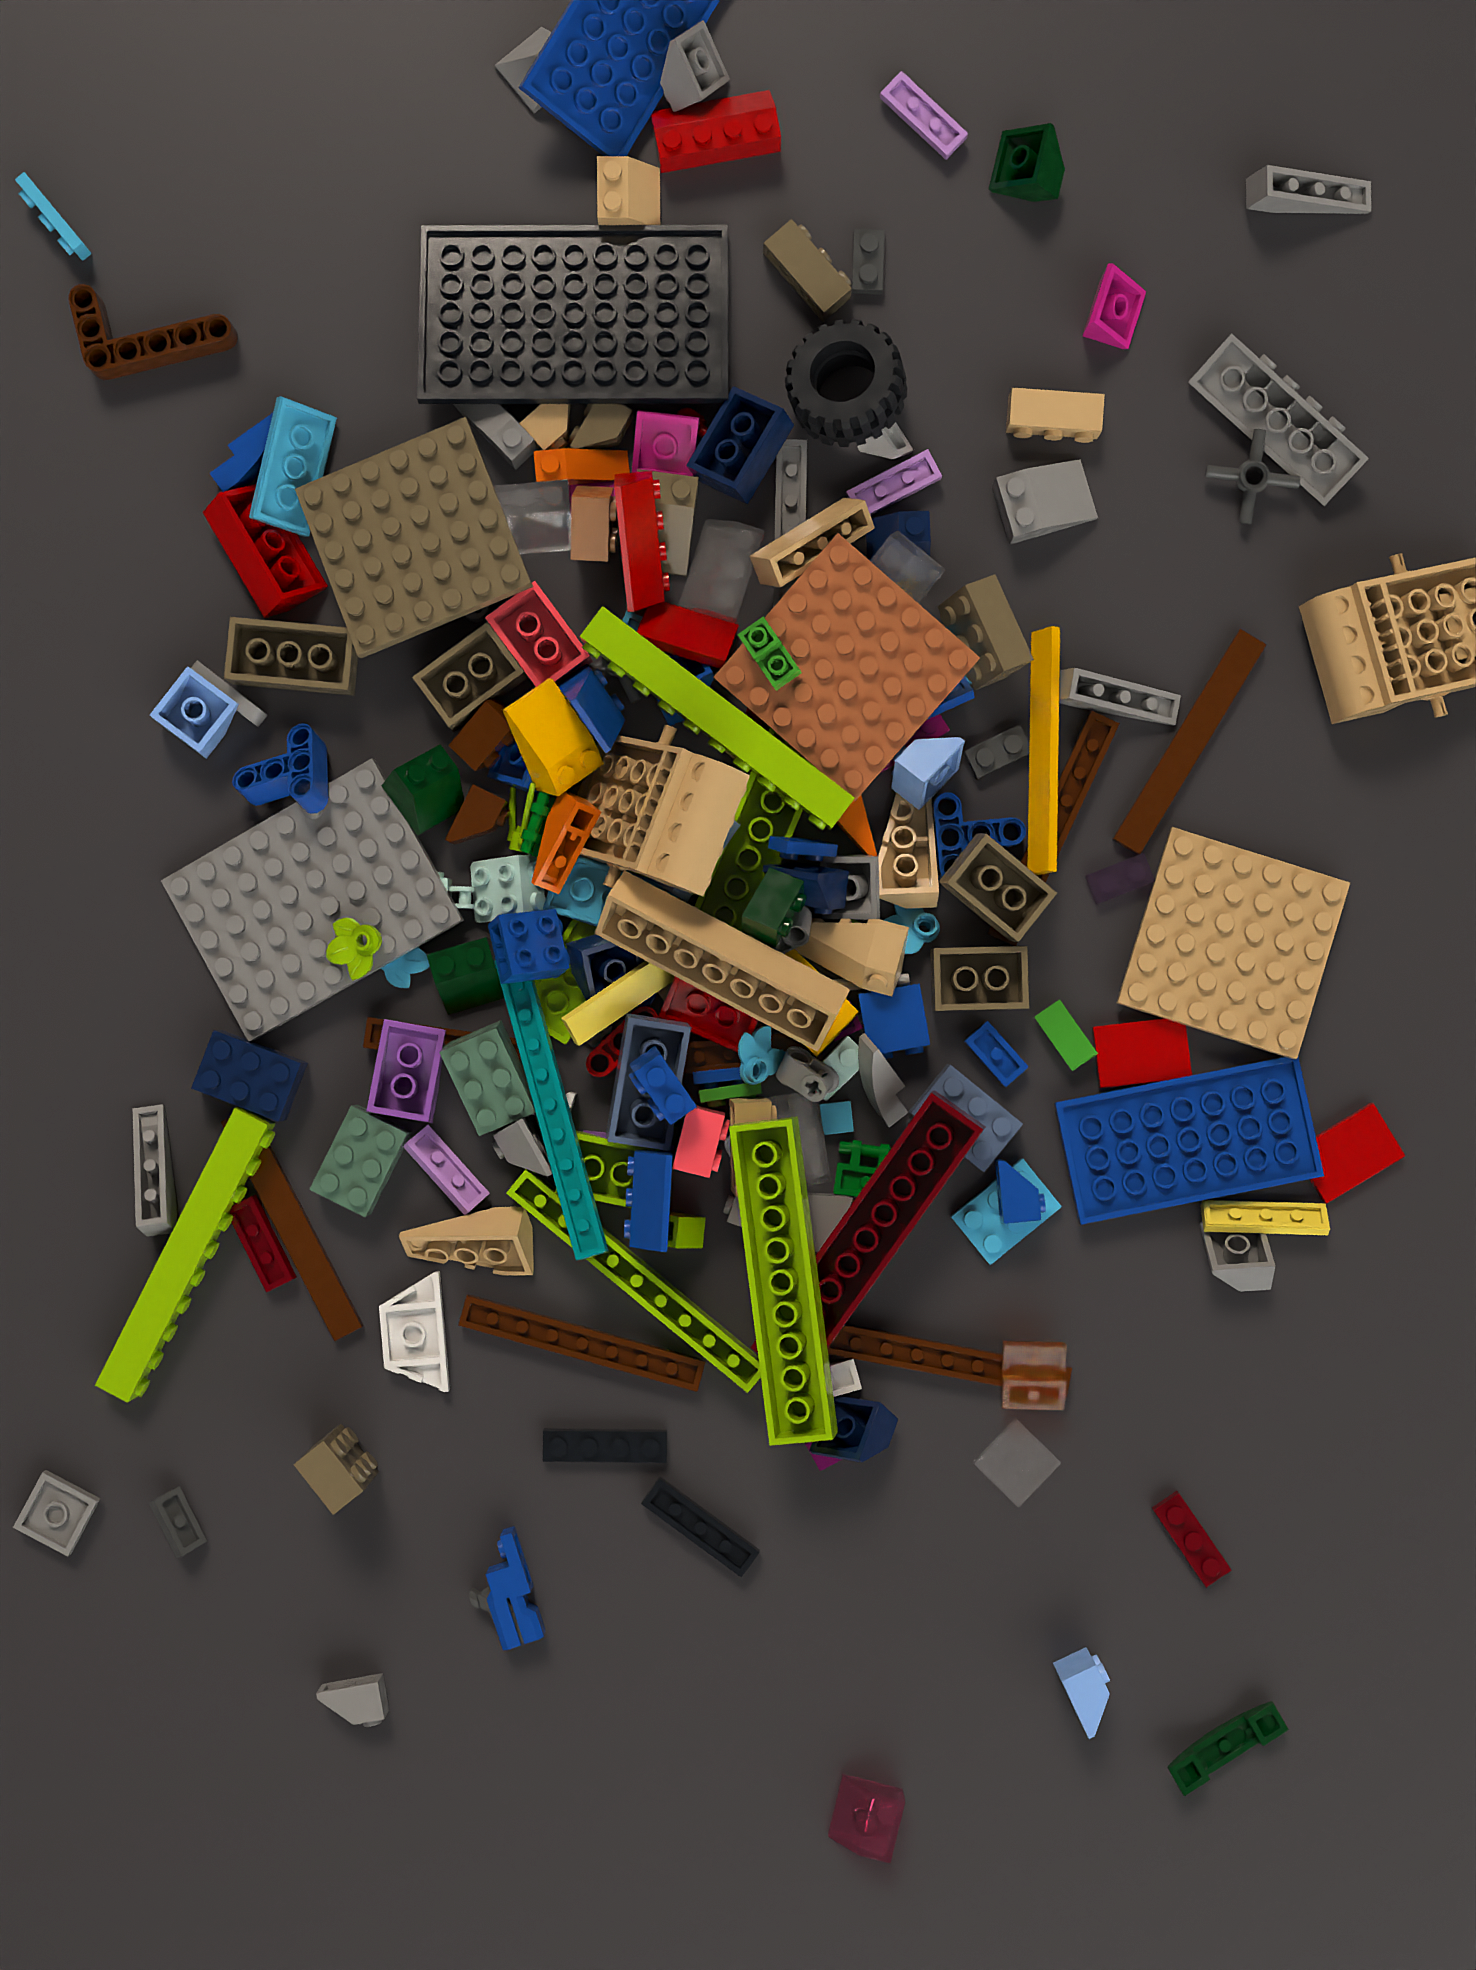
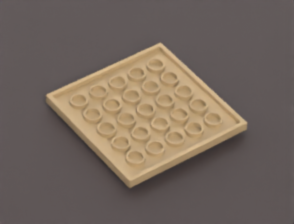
(1233, 943)

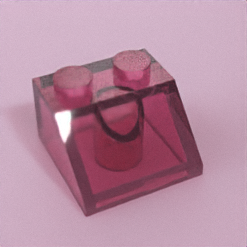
(867, 1817)

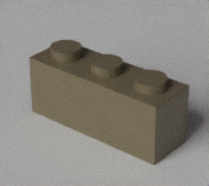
(808, 269)

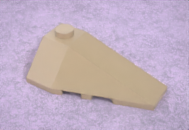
(909, 857)
(859, 952)
(487, 1238)

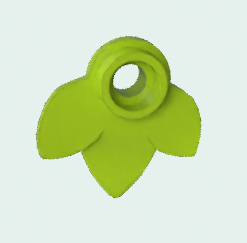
(350, 949)

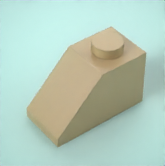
(548, 425)

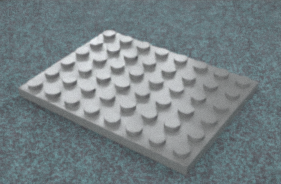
(272, 894)

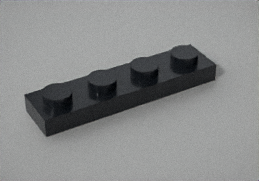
(605, 1445)
(700, 1526)

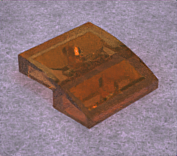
(1033, 1375)

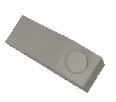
(500, 431)

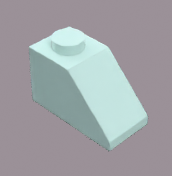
(844, 1061)

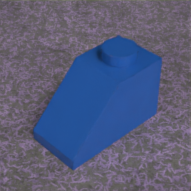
(1017, 1196)

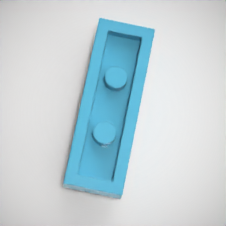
(51, 217)

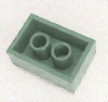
(489, 1077)
(360, 1160)

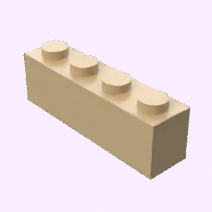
(798, 548)

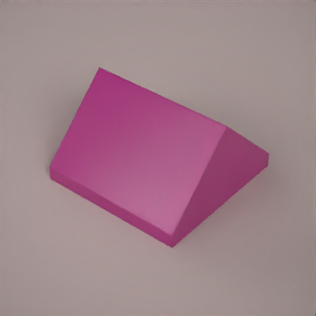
(1115, 309)

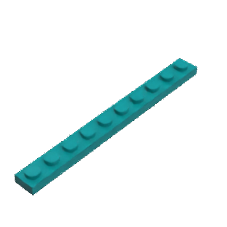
(555, 1119)

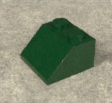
(426, 789)
(773, 906)
(466, 975)

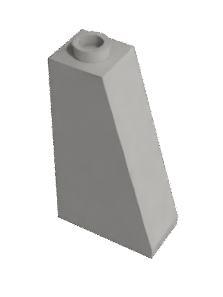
(825, 1213)

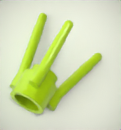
(514, 833)

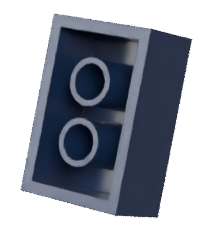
(740, 444)
(249, 1075)

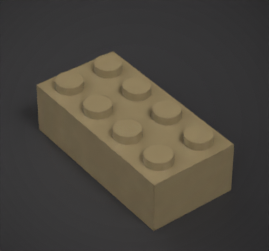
(290, 656)

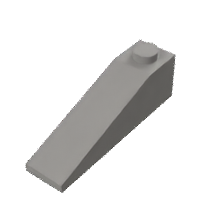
(1300, 191)
(1117, 697)
(153, 1172)

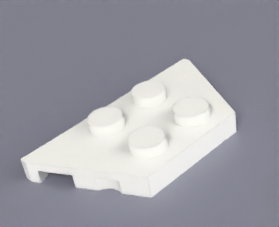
(416, 1333)

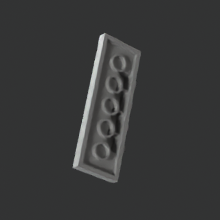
(1296, 432)

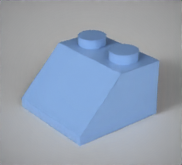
(195, 712)
(925, 768)
(1085, 1686)

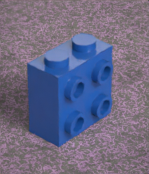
(528, 946)
(895, 1021)
(667, 1093)

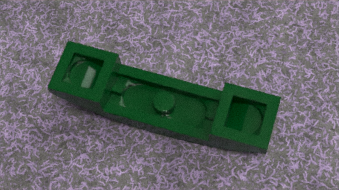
(1225, 1744)

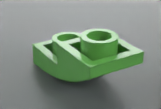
(769, 653)
(1066, 1035)

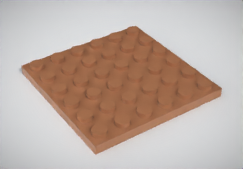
(867, 666)

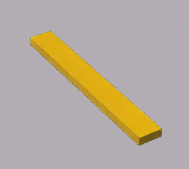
(1043, 751)

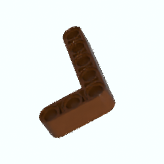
(145, 342)

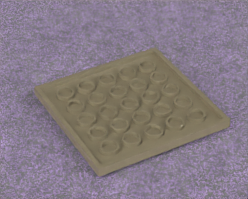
(413, 538)

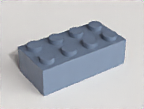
(630, 1115)

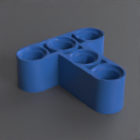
(297, 773)
(964, 830)

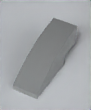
(880, 1082)

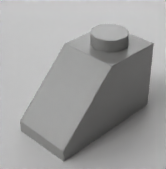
(357, 1699)

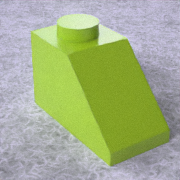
(686, 1230)

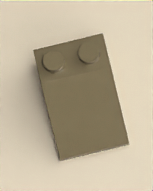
(678, 507)

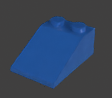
(594, 705)

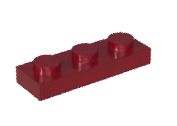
(261, 1244)
(1191, 1539)

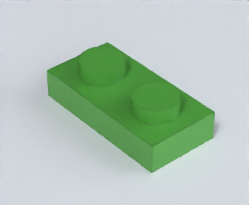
(717, 1096)

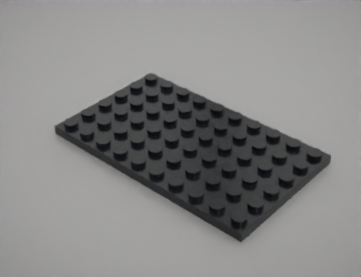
(573, 314)

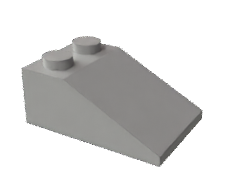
(1043, 500)

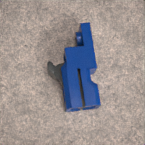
(507, 1597)

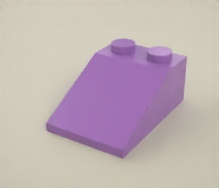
(407, 1071)

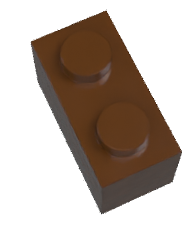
(484, 736)

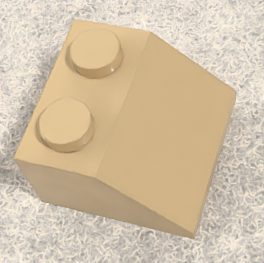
(627, 191)

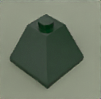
(1028, 164)

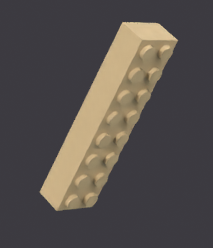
(721, 960)

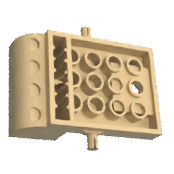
(1395, 639)
(661, 811)

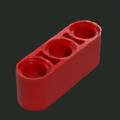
(608, 1048)

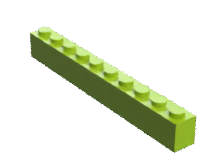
(716, 718)
(185, 1254)
(646, 1287)

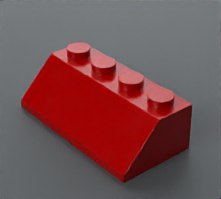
(716, 131)
(640, 539)
(266, 557)

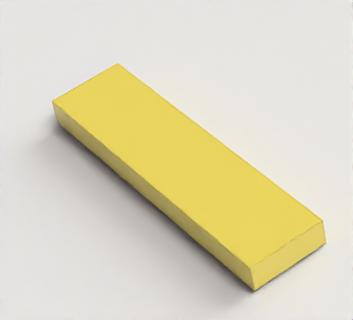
(615, 1001)
(1265, 1217)

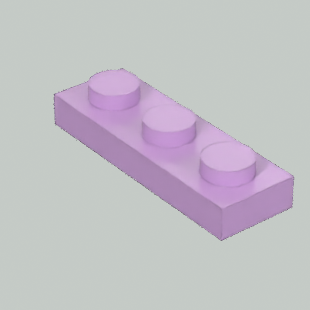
(923, 115)
(897, 482)
(446, 1169)

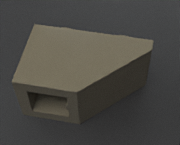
(602, 427)

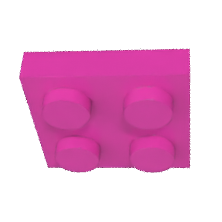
(664, 442)

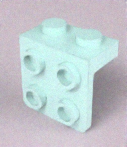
(505, 887)

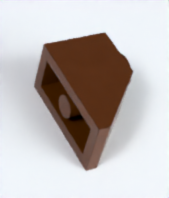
(478, 816)

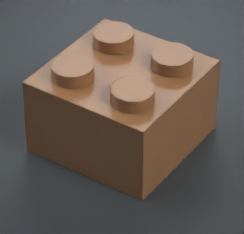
(592, 523)

